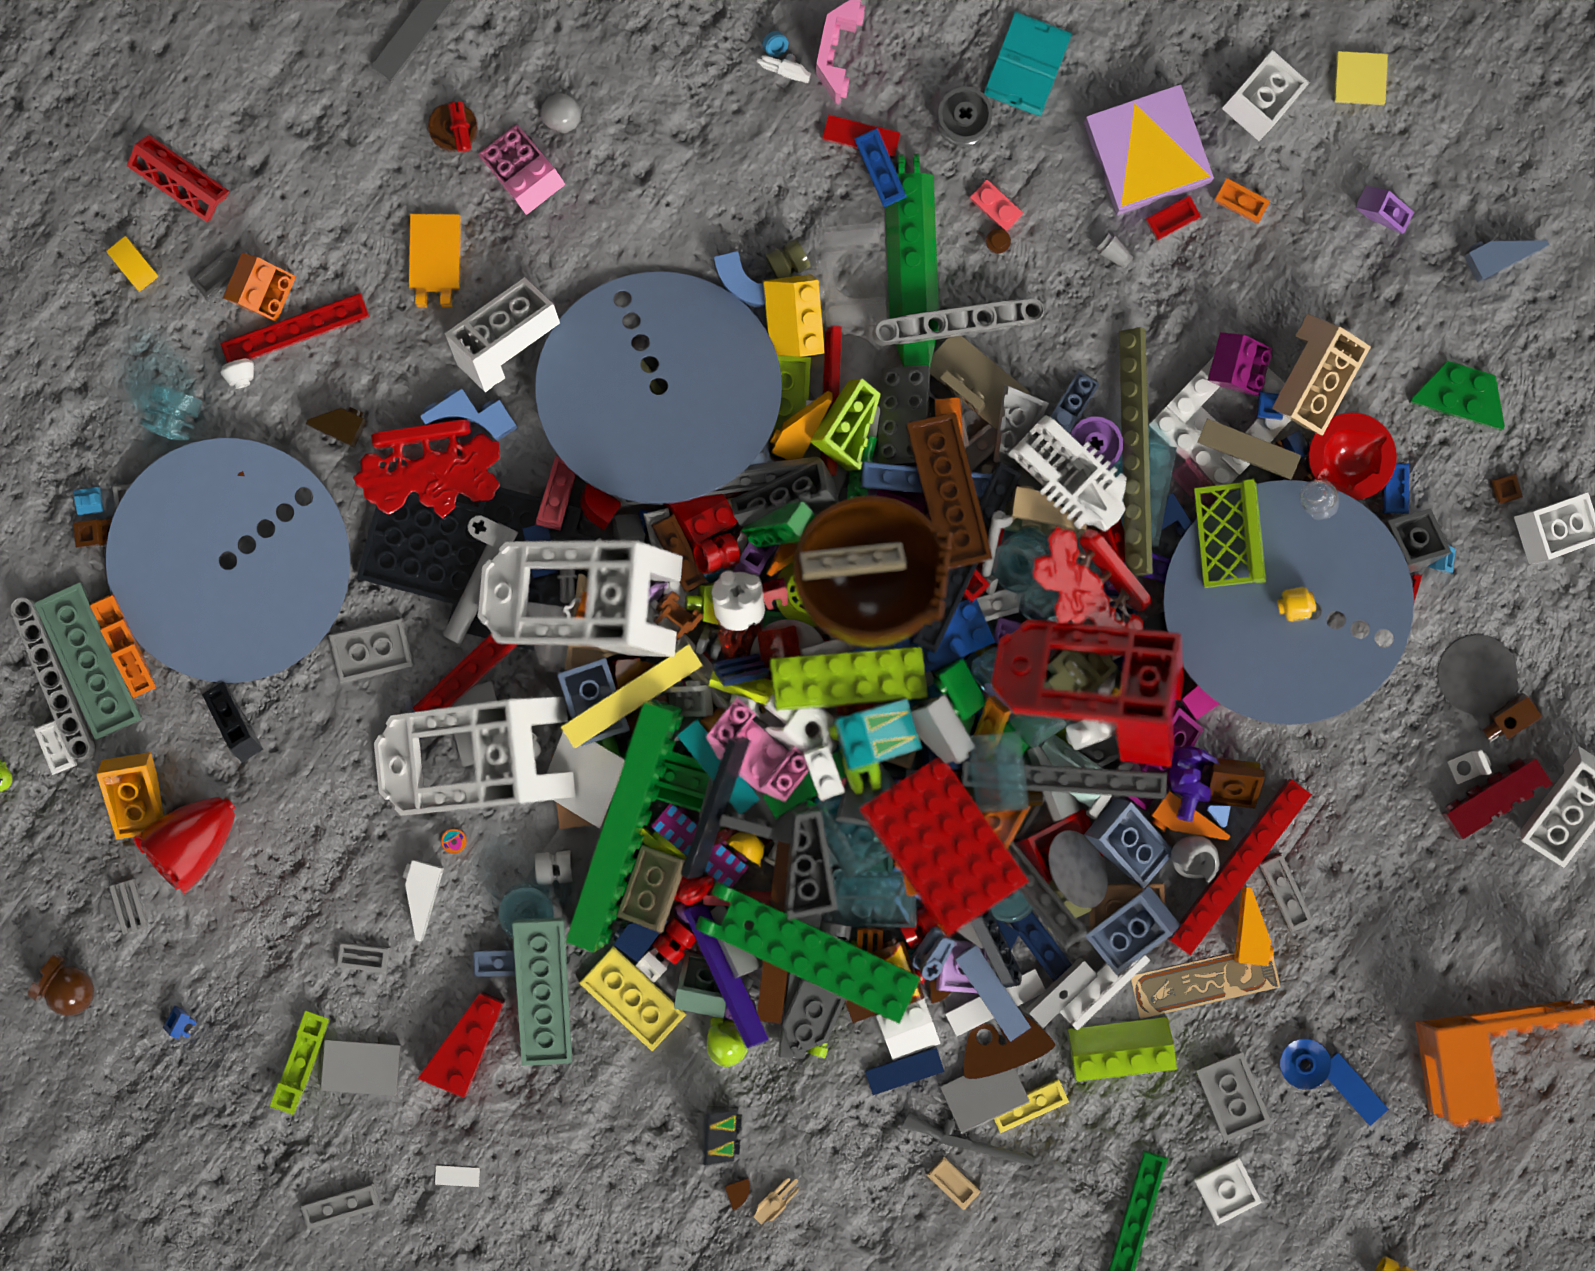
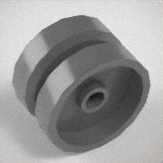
(964, 131)

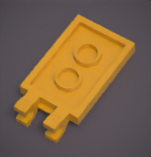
(434, 256)

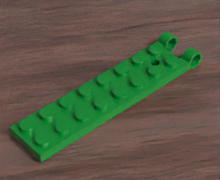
(812, 954)

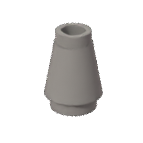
(1113, 250)

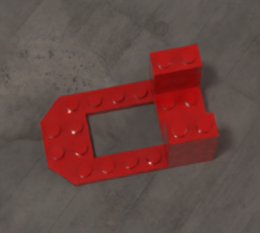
(1147, 692)

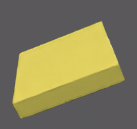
(1361, 78)

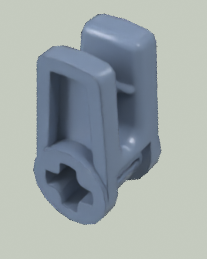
(932, 951)

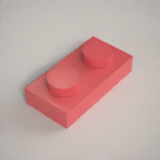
(996, 205)

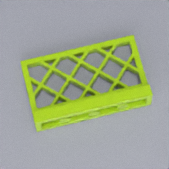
(1252, 537)

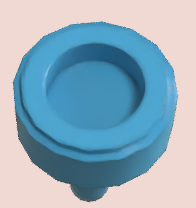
(775, 43)

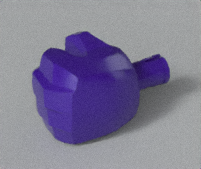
(1185, 779)

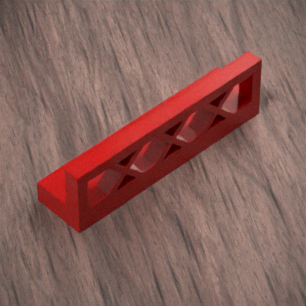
(177, 172)

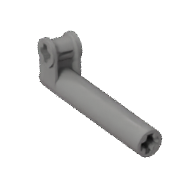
(468, 605)

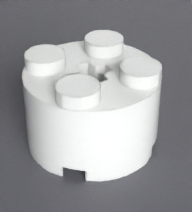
(738, 600)

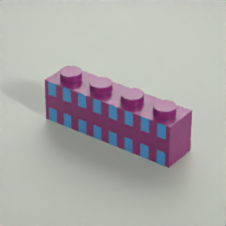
(680, 831)

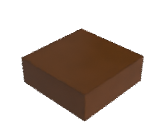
(1506, 489)

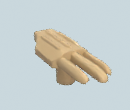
(774, 1203)

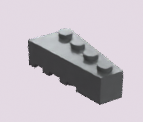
(808, 484)
(808, 870)

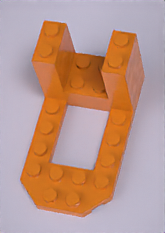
(1460, 1060)

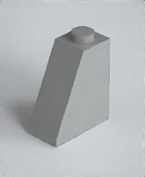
(941, 729)

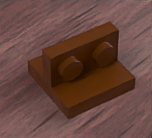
(1235, 782)

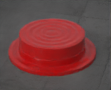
(1354, 455)

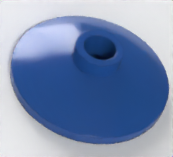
(1317, 1071)

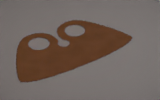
(627, 672)
(996, 1058)

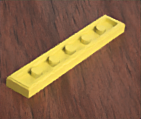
(631, 696)

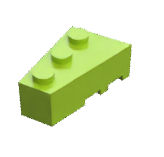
(847, 423)

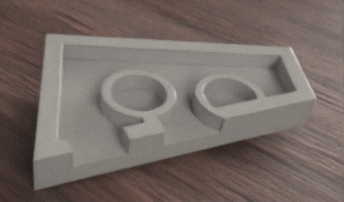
(1017, 417)

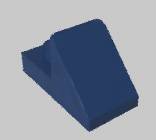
(1176, 514)

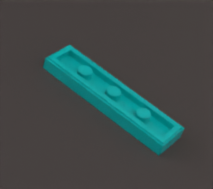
(696, 742)

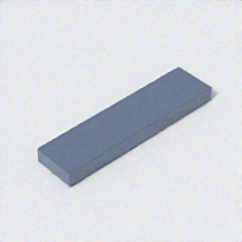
(992, 992)

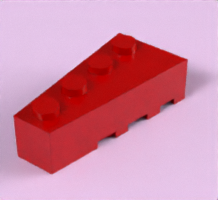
(462, 1052)

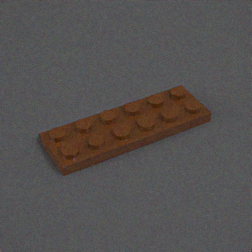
(949, 487)

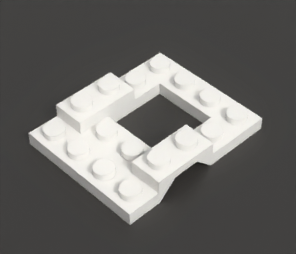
(1184, 419)

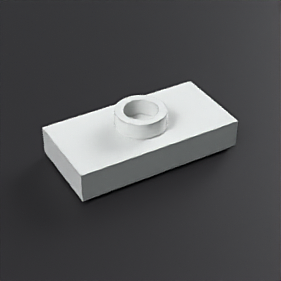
(54, 748)

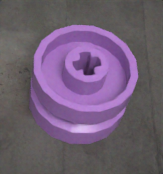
(1104, 434)

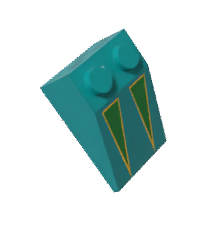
(877, 734)

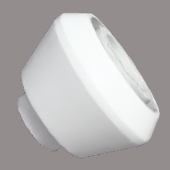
(238, 373)

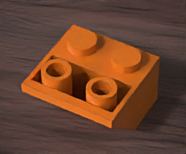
(259, 287)

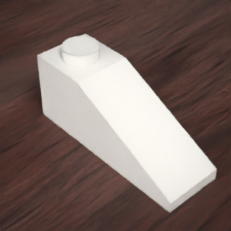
(421, 890)

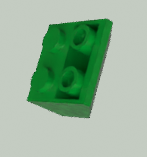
(960, 688)

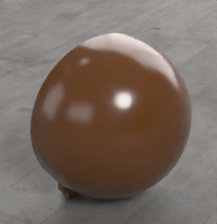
(880, 605)

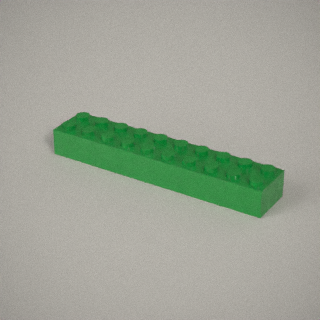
(624, 825)

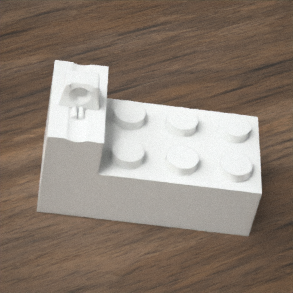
(500, 332)
(1566, 813)

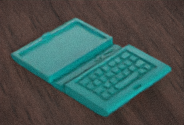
(1028, 64)

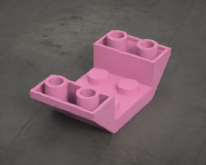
(845, 18)
(767, 762)

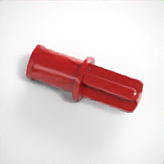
(459, 127)

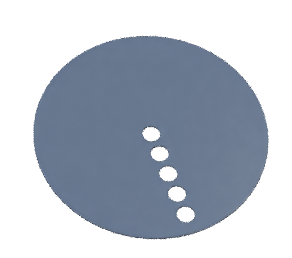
(670, 444)
(169, 573)
(1252, 654)

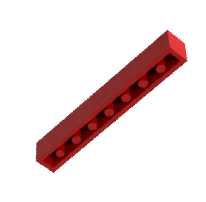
(1239, 866)

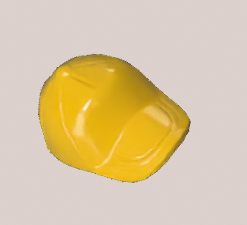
(748, 845)

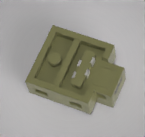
(1078, 671)

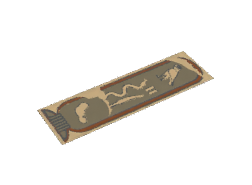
(1200, 984)

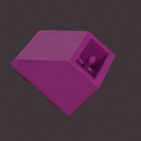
(1240, 363)

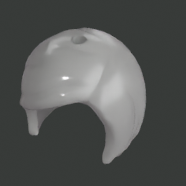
(1195, 858)

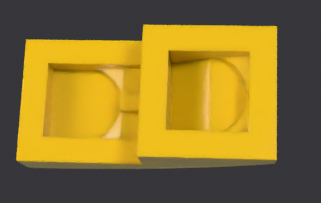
(132, 263)

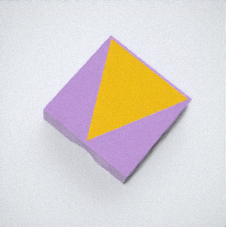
(1148, 149)

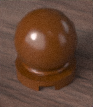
(65, 989)

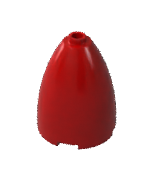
(187, 840)

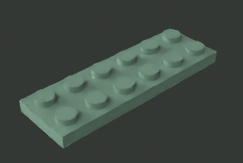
(87, 661)
(542, 991)

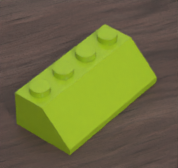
(1122, 1049)

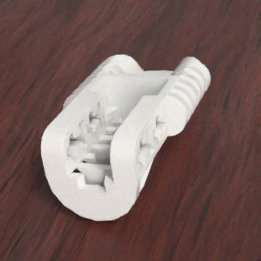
(1072, 475)

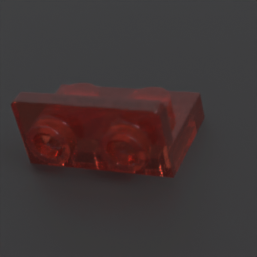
(777, 644)

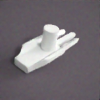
(785, 67)

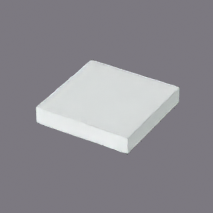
(1227, 1190)

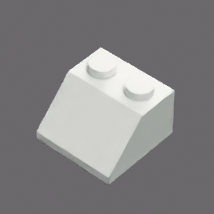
(913, 1033)

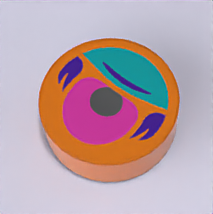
(454, 841)

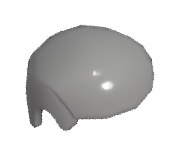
(561, 112)

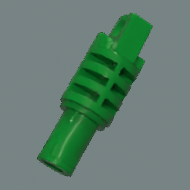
(855, 476)

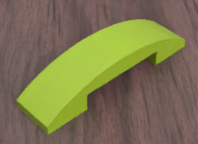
(300, 1063)

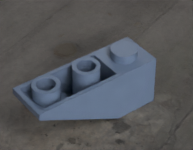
(1074, 401)

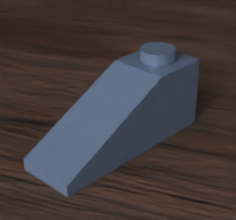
(1498, 255)

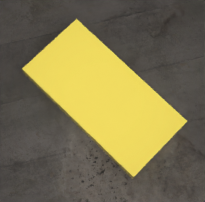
(632, 998)

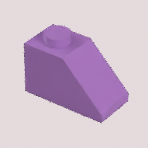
(1384, 208)

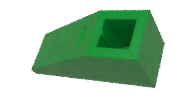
(780, 526)

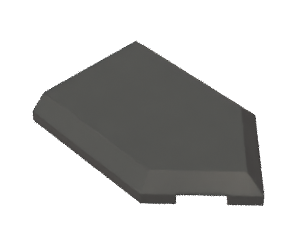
(851, 803)
(811, 1016)

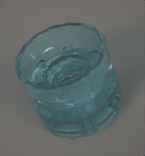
(170, 412)
(1016, 558)

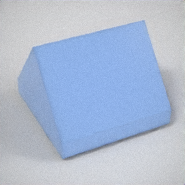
(1218, 814)

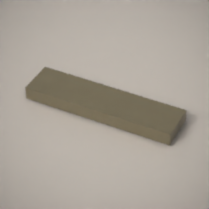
(1249, 449)
(852, 561)

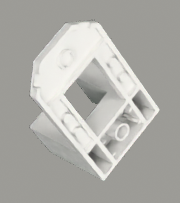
(614, 601)
(500, 754)

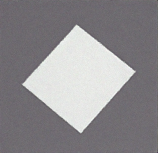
(594, 774)

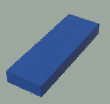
(880, 167)
(1355, 1090)

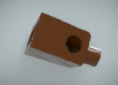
(1523, 714)

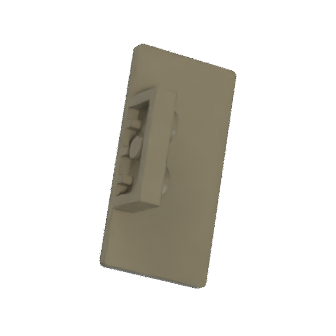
(972, 377)

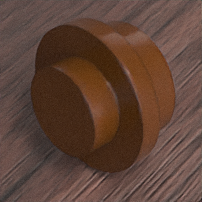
(998, 241)

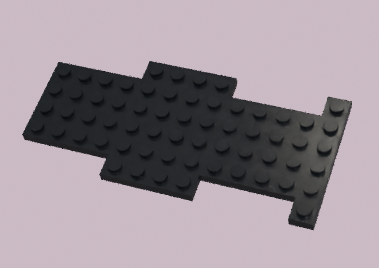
(438, 555)

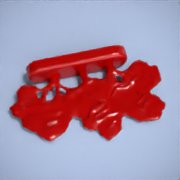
(436, 474)

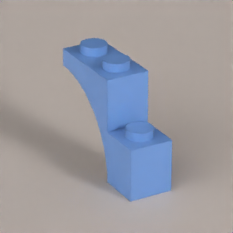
(459, 406)

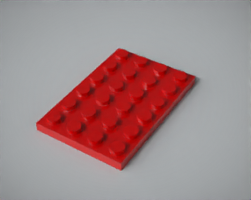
(944, 846)

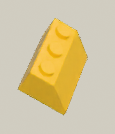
(794, 315)

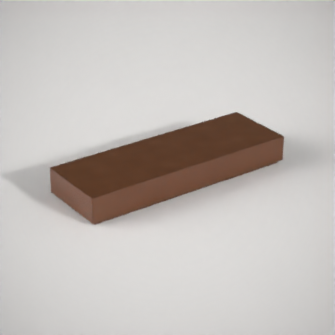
(674, 541)

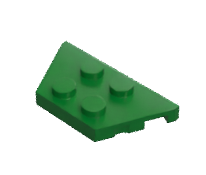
(1463, 394)

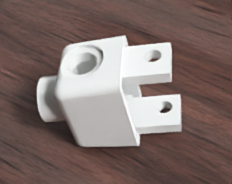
(797, 727)

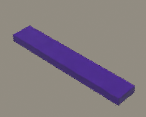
(731, 988)

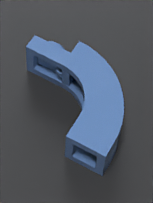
(737, 282)

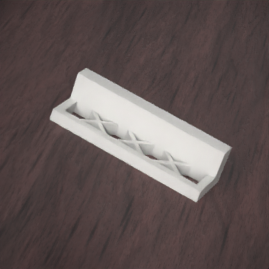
(1099, 992)

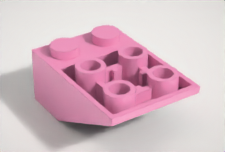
(521, 169)

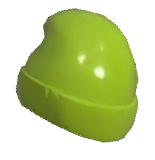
(725, 1043)

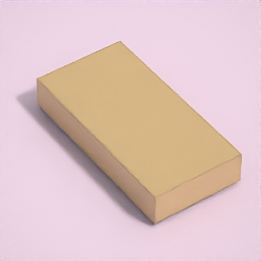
(953, 1183)

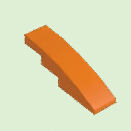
(123, 646)

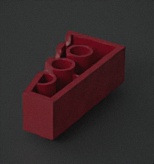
(1495, 797)

